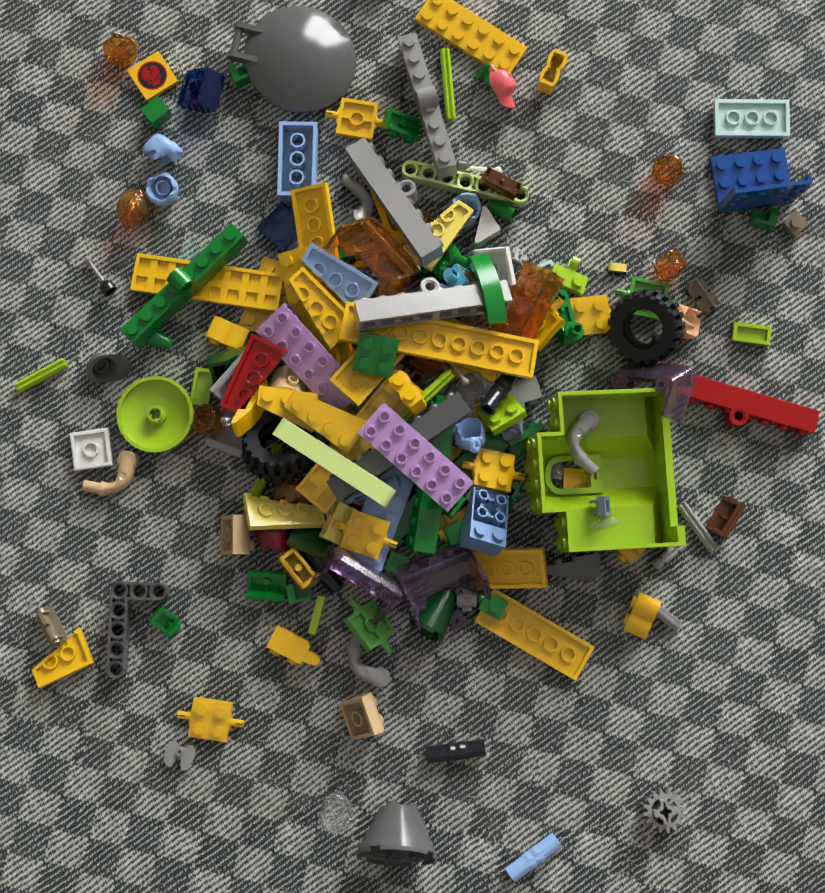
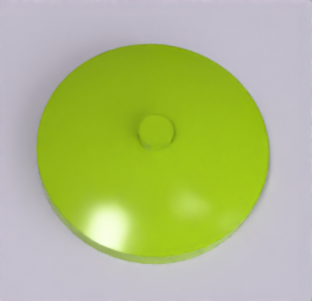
(155, 414)

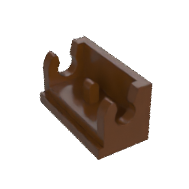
(500, 183)
(725, 517)

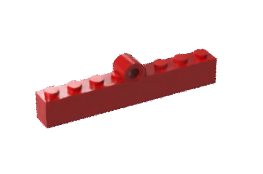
(753, 405)

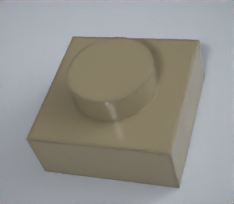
(794, 223)

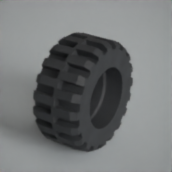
(626, 341)
(271, 465)

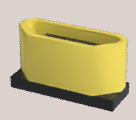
(617, 268)

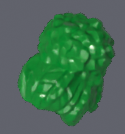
(449, 259)

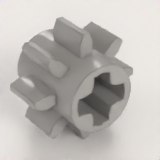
(517, 258)
(466, 600)

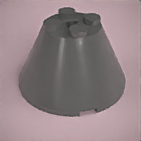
(397, 837)

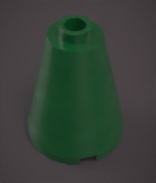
(436, 615)

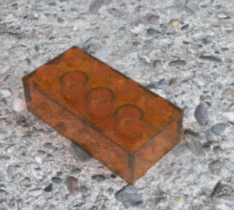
(531, 301)

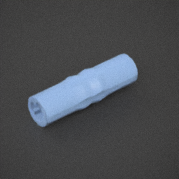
(533, 857)

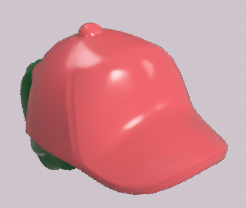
(500, 82)

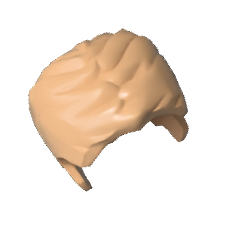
(692, 323)

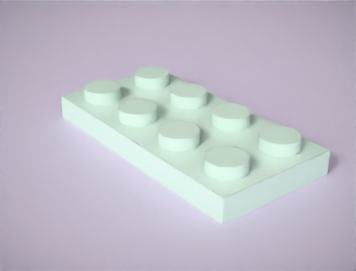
(751, 118)

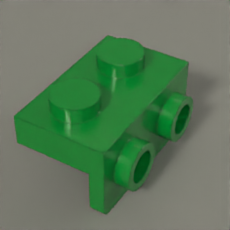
(401, 125)
(518, 446)
(266, 585)

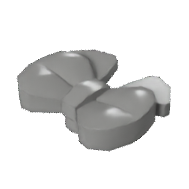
(175, 751)

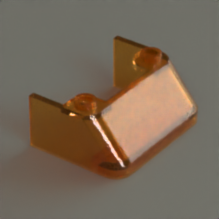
(379, 251)

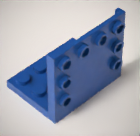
(754, 180)

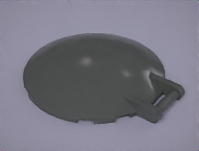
(297, 58)

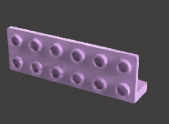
(305, 354)
(415, 457)

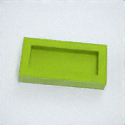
(751, 334)
(200, 389)
(317, 613)

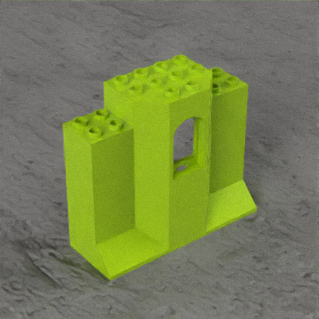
(634, 470)

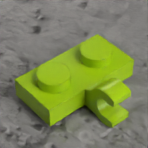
(572, 281)

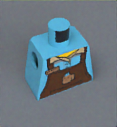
(458, 276)

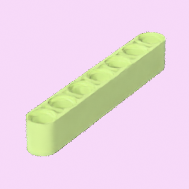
(455, 186)
(334, 462)

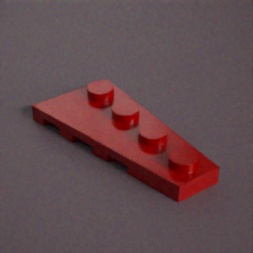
(252, 370)

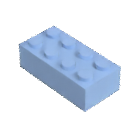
(296, 157)

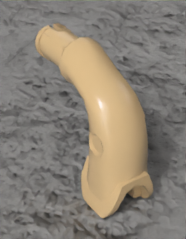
(127, 463)

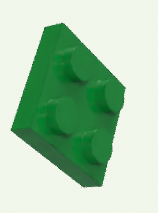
(375, 354)

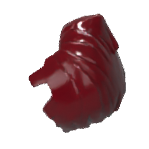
(273, 538)

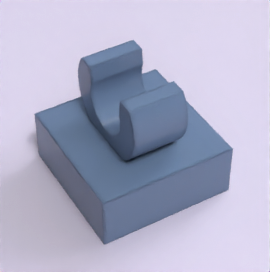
(603, 506)

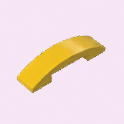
(246, 418)

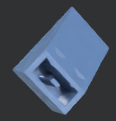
(485, 521)

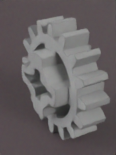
(666, 818)

